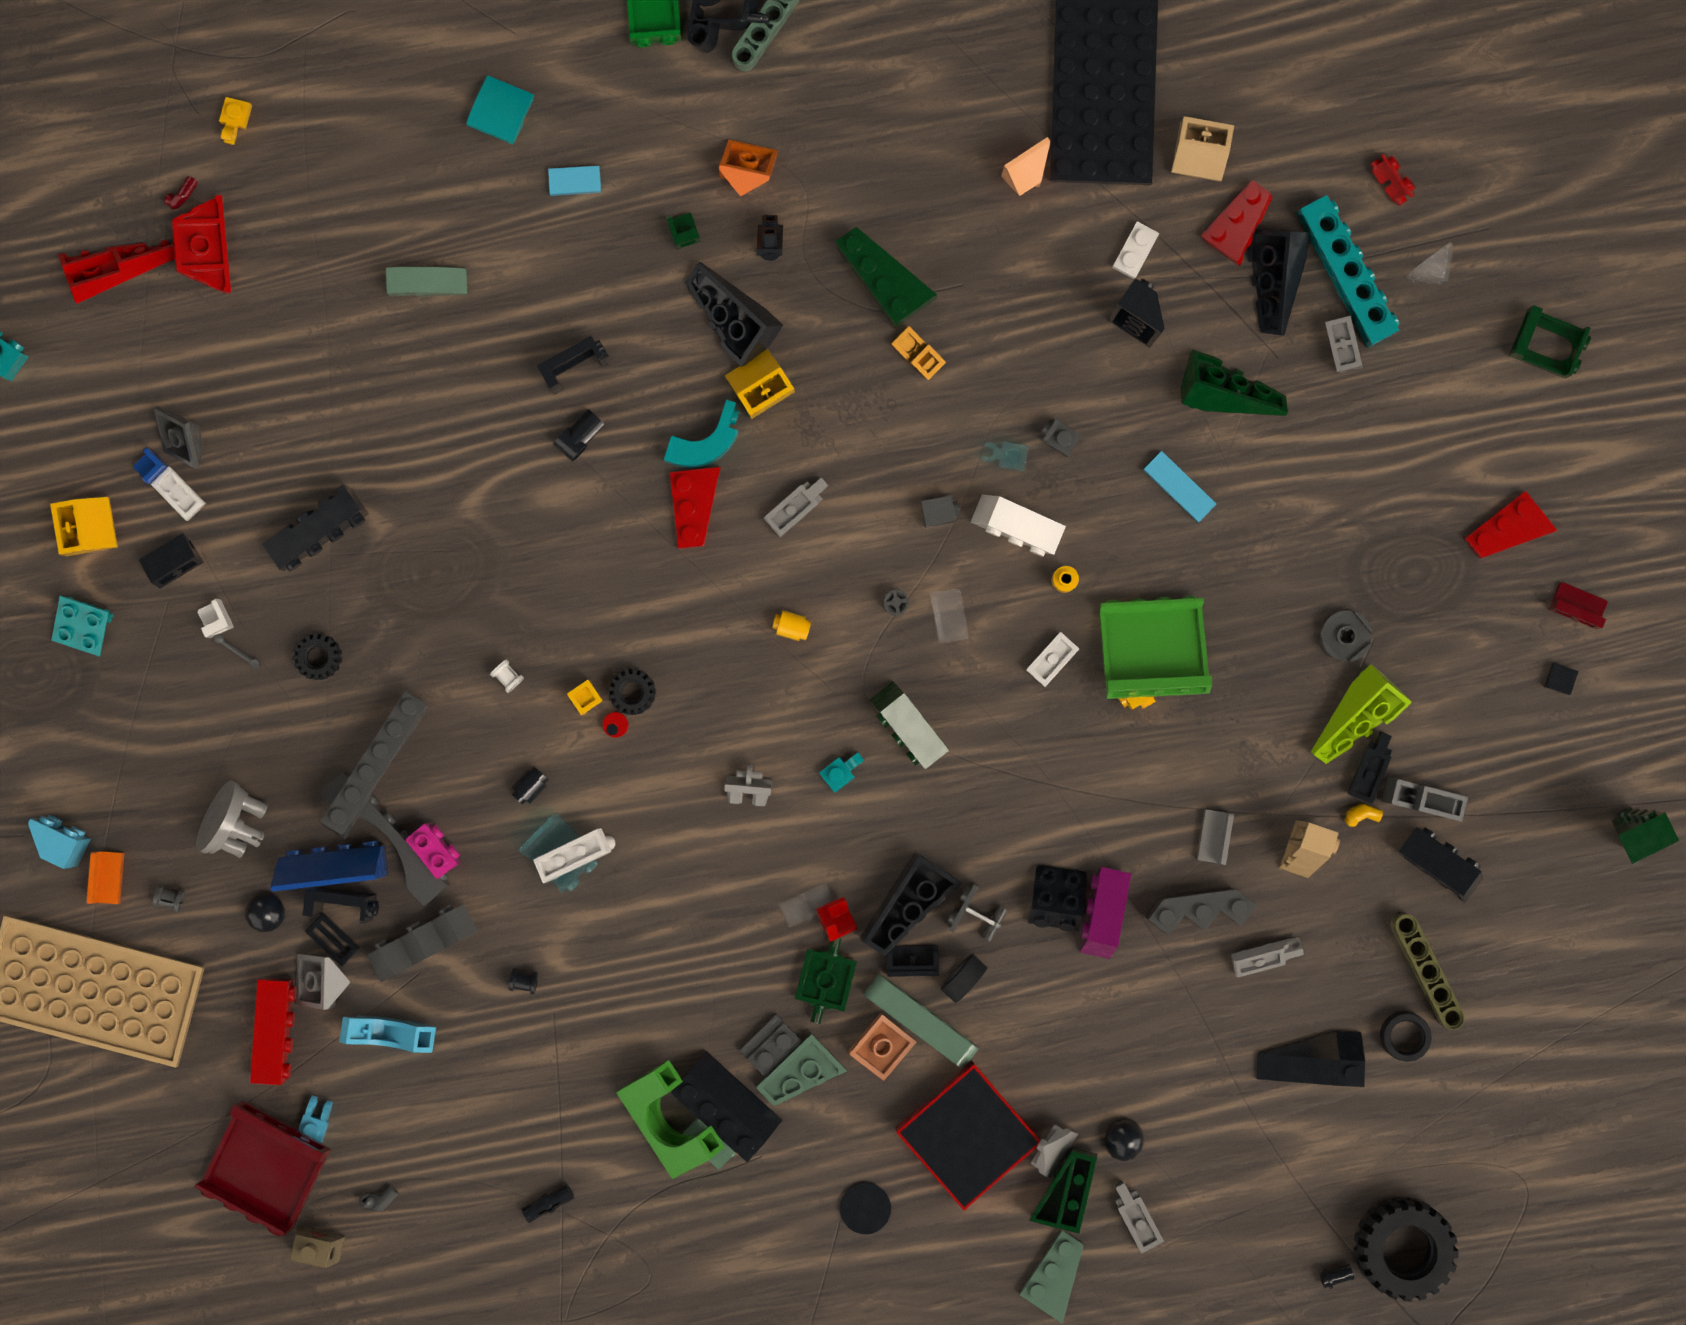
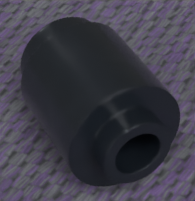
(529, 786)

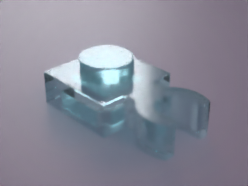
(1011, 455)

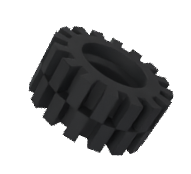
(302, 652)
(621, 680)

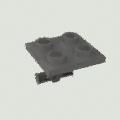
(994, 923)

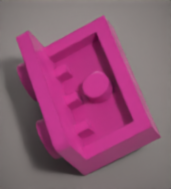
(433, 850)

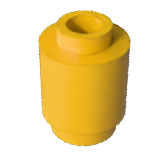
(1057, 582)
(791, 625)

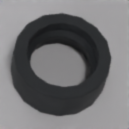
(964, 978)
(1425, 1032)

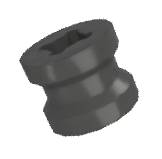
(897, 600)

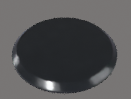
(865, 1208)

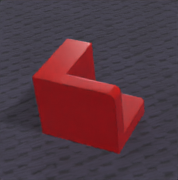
(836, 919)

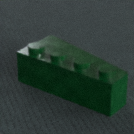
(1644, 832)

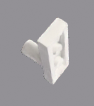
(573, 855)

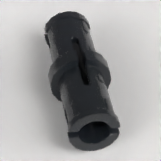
(548, 1203)

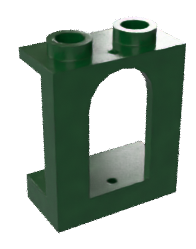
(1576, 336)

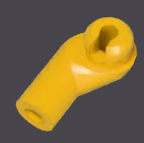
(1361, 812)

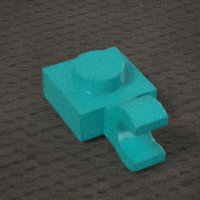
(839, 773)

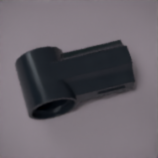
(574, 440)

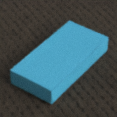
(574, 180)

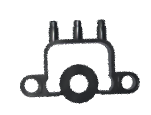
(711, 26)

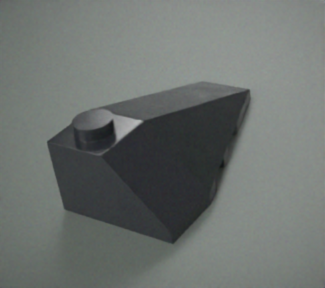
(739, 320)
(1321, 1060)

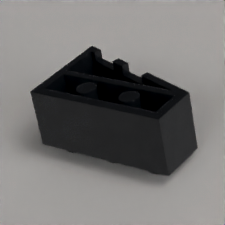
(1442, 863)

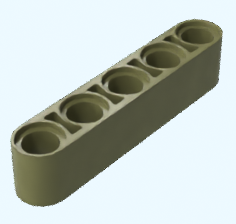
(1437, 978)

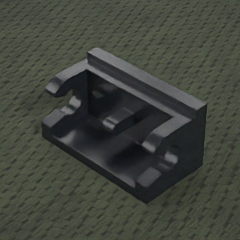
(170, 561)
(913, 961)

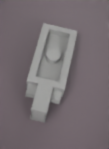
(795, 507)
(1266, 956)
(1137, 1218)

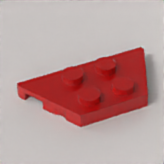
(202, 245)

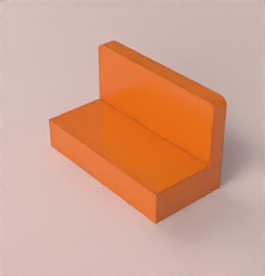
(105, 877)

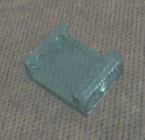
(550, 836)

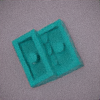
(500, 109)

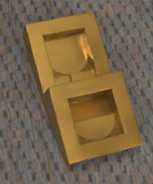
(917, 352)

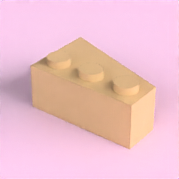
(1308, 848)

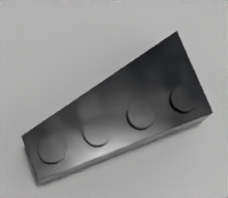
(316, 529)
(907, 903)

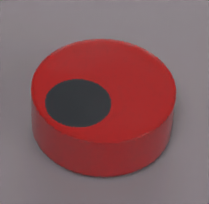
(615, 724)

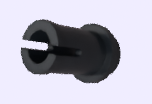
(1336, 1276)

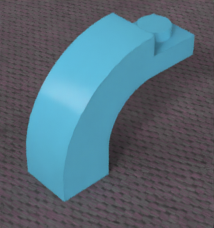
(388, 1032)

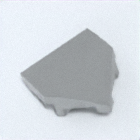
(1053, 1150)

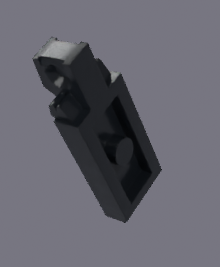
(1371, 769)

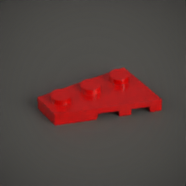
(693, 502)
(1510, 526)

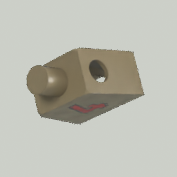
(315, 1247)

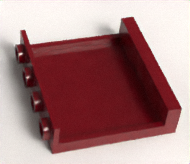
(263, 1169)

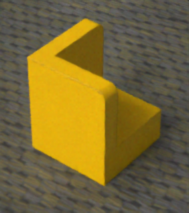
(585, 697)

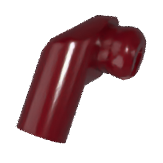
(182, 194)

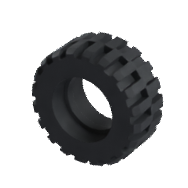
(1430, 1272)

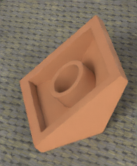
(882, 1046)

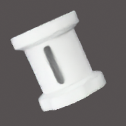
(507, 676)

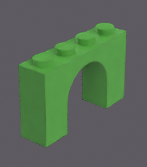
(675, 1151)

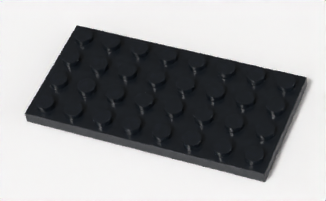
(1104, 91)

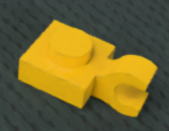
(234, 116)

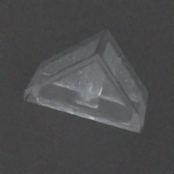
(1434, 269)

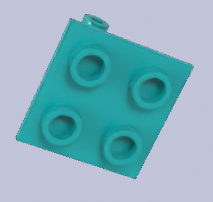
(80, 625)

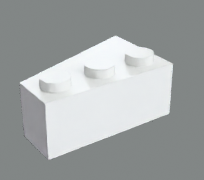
(1018, 524)

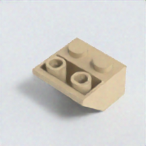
(1202, 148)

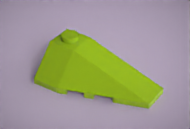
(1364, 706)

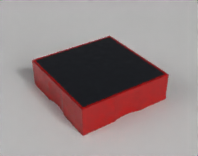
(968, 1136)

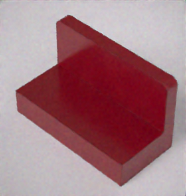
(1579, 606)

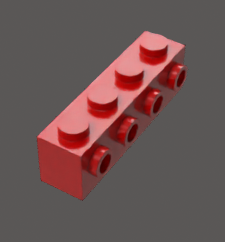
(272, 1031)

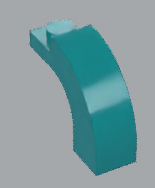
(707, 451)

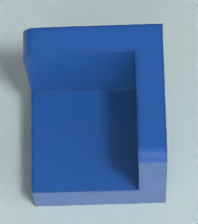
(150, 466)

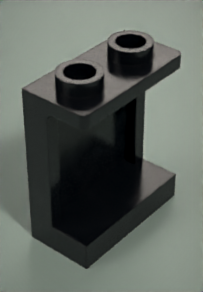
(568, 359)
(317, 896)

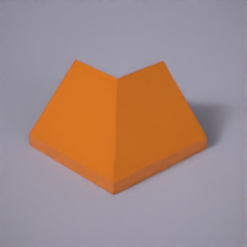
(746, 165)

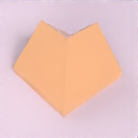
(1027, 169)

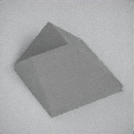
(318, 982)

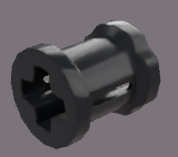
(523, 981)

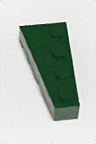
(887, 281)

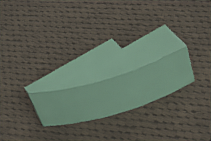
(426, 281)

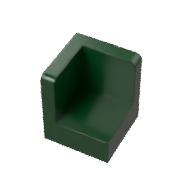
(683, 230)

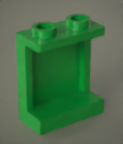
(654, 22)

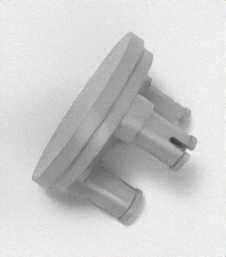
(223, 823)

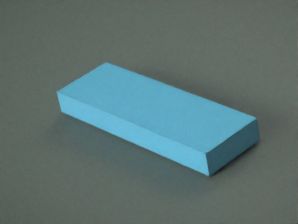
(1179, 487)

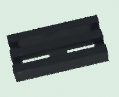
(317, 924)

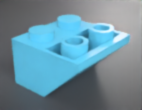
(57, 842)

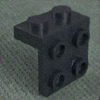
(1058, 898)

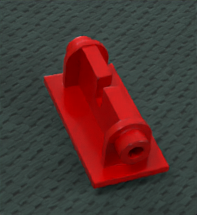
(1388, 170)

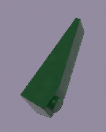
(1218, 389)

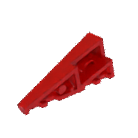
(100, 271)

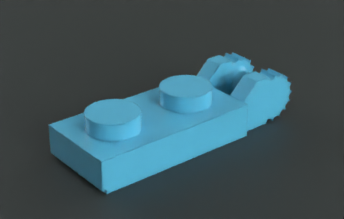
(312, 1125)

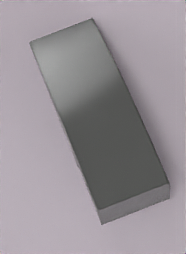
(1424, 799)

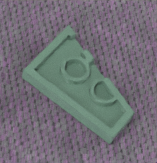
(801, 1070)
(1054, 1276)

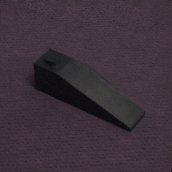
(1277, 269)

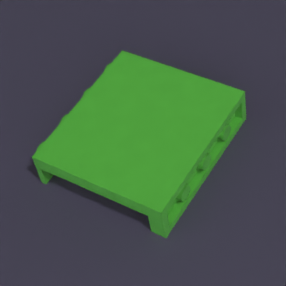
(1154, 647)

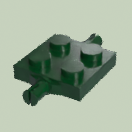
(825, 980)

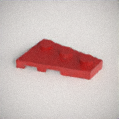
(1236, 224)

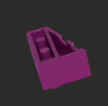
(1105, 912)

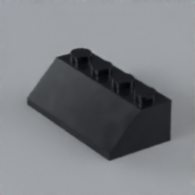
(1139, 313)
(727, 1106)

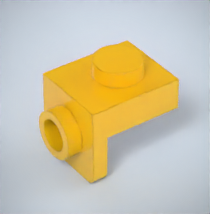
(1137, 701)

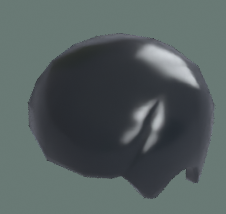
(265, 912)
(1124, 1139)

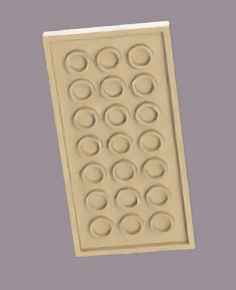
(96, 991)

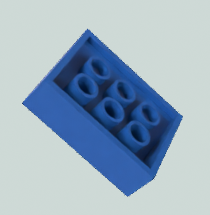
(330, 867)

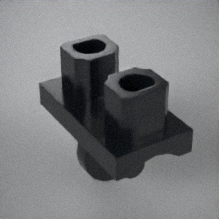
(770, 238)

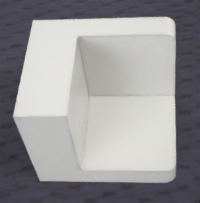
(214, 619)

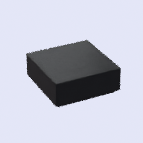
(1561, 679)

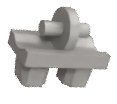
(748, 782)

